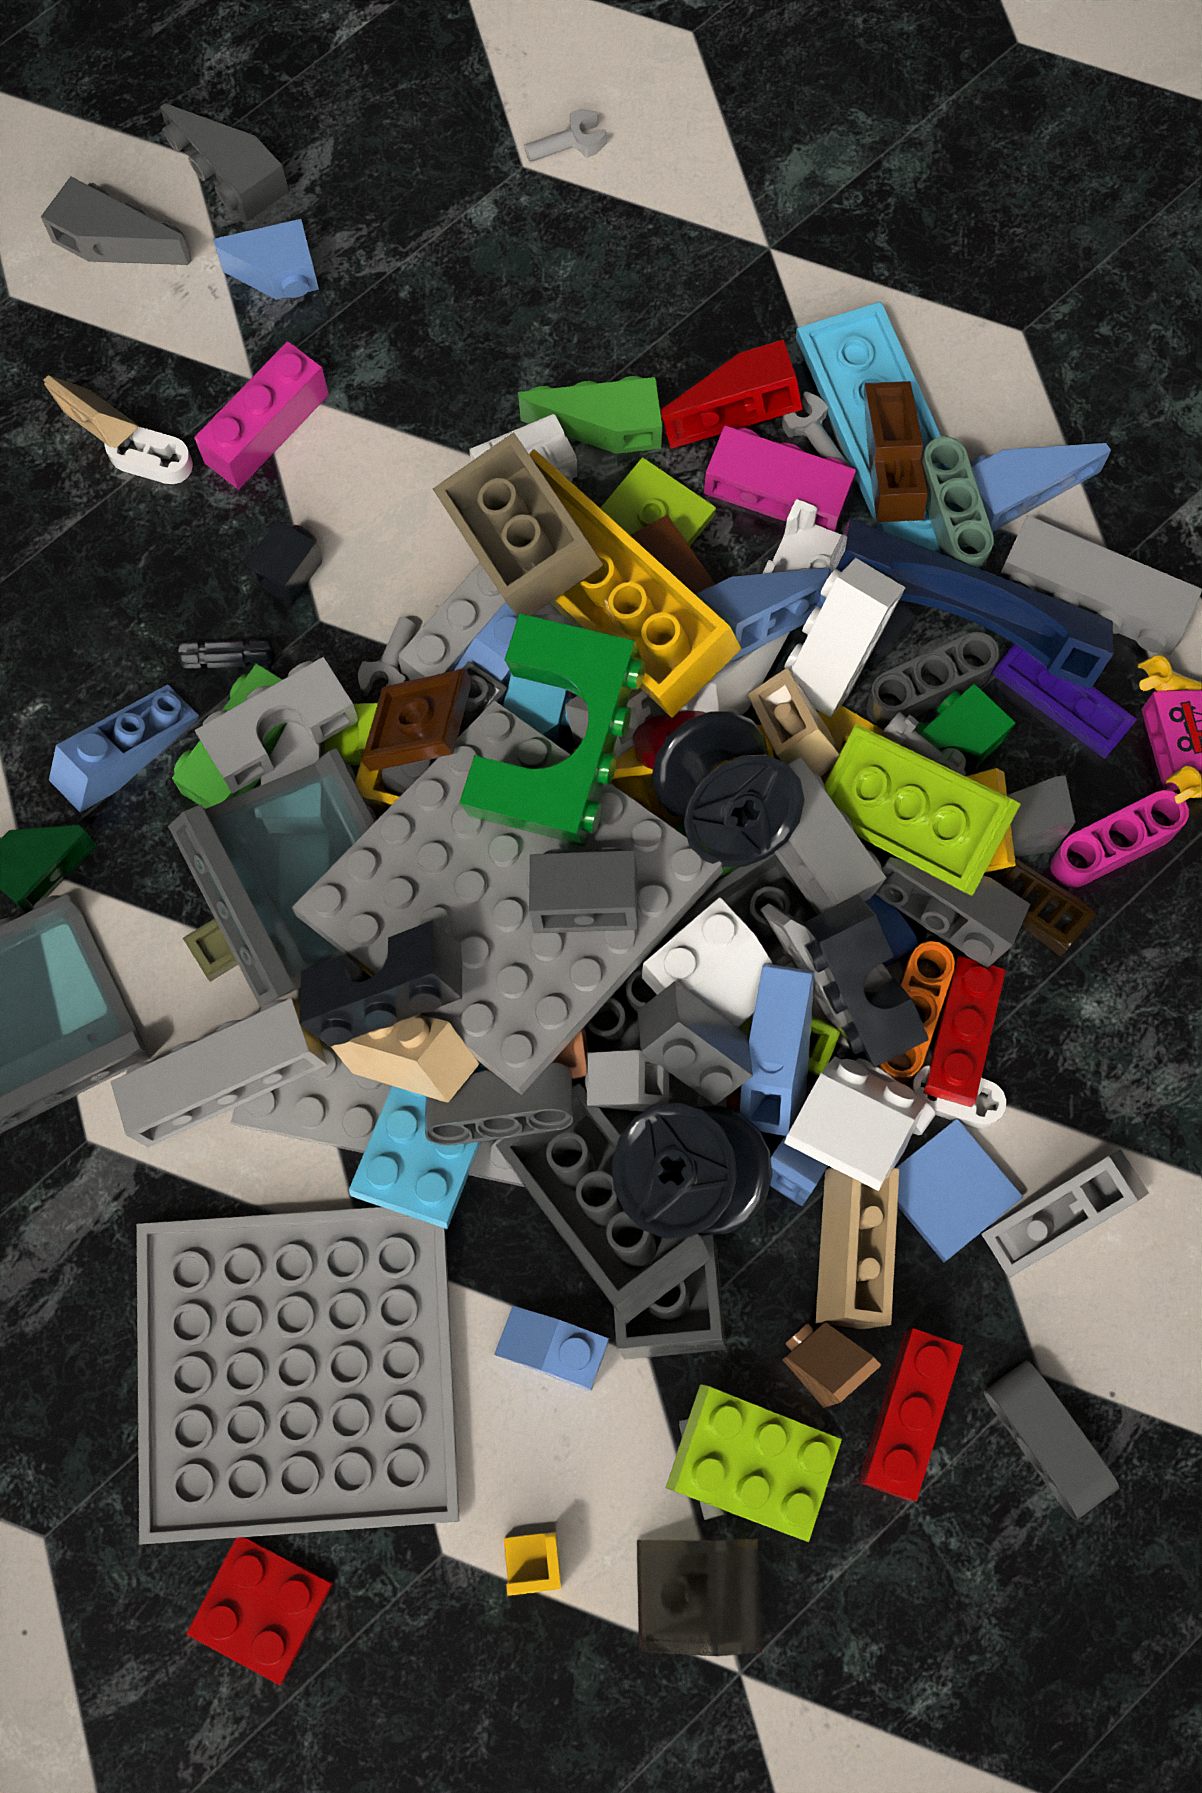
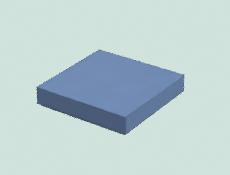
(953, 1190)

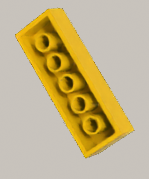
(641, 602)

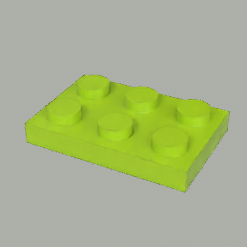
(753, 1463)

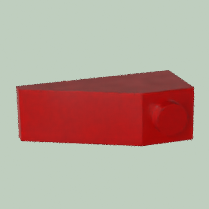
(737, 395)

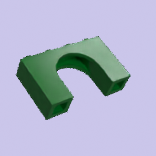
(565, 796)

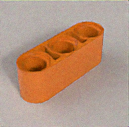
(927, 995)

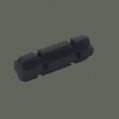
(225, 653)

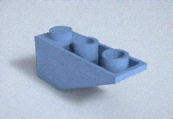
(118, 747)
(779, 1049)

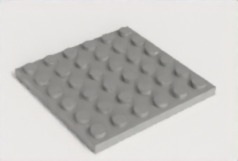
(471, 877)
(293, 1375)

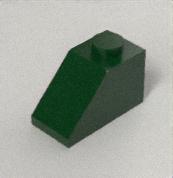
(39, 860)

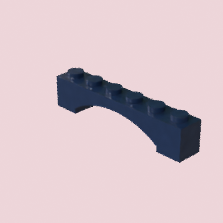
(1059, 635)

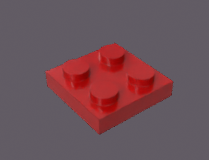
(260, 1609)

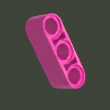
(1134, 823)

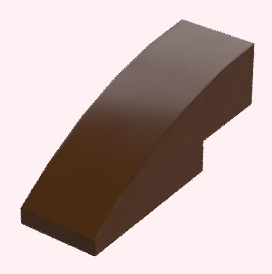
(894, 452)

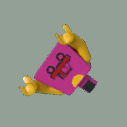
(1174, 727)

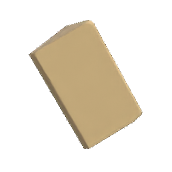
(91, 411)

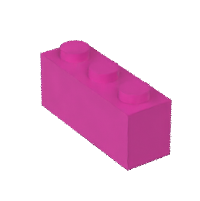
(262, 415)
(774, 475)

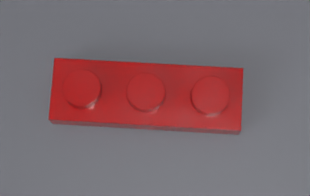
(964, 1032)

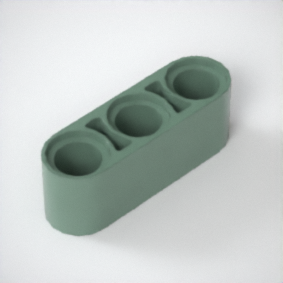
(958, 488)

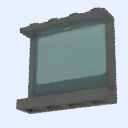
(263, 855)
(57, 1012)

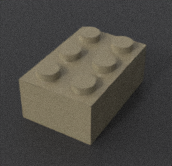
(517, 527)

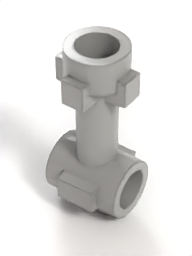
(902, 732)

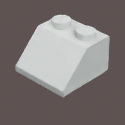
(714, 961)
(856, 1122)

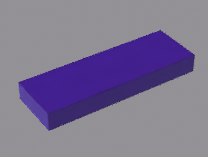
(1077, 709)

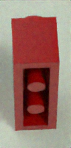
(910, 1414)

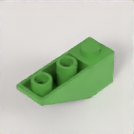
(606, 415)

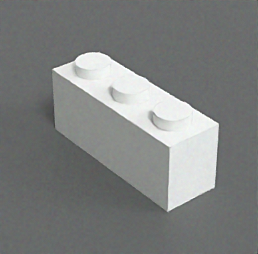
(843, 633)

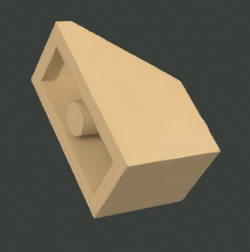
(794, 723)

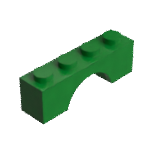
(967, 724)

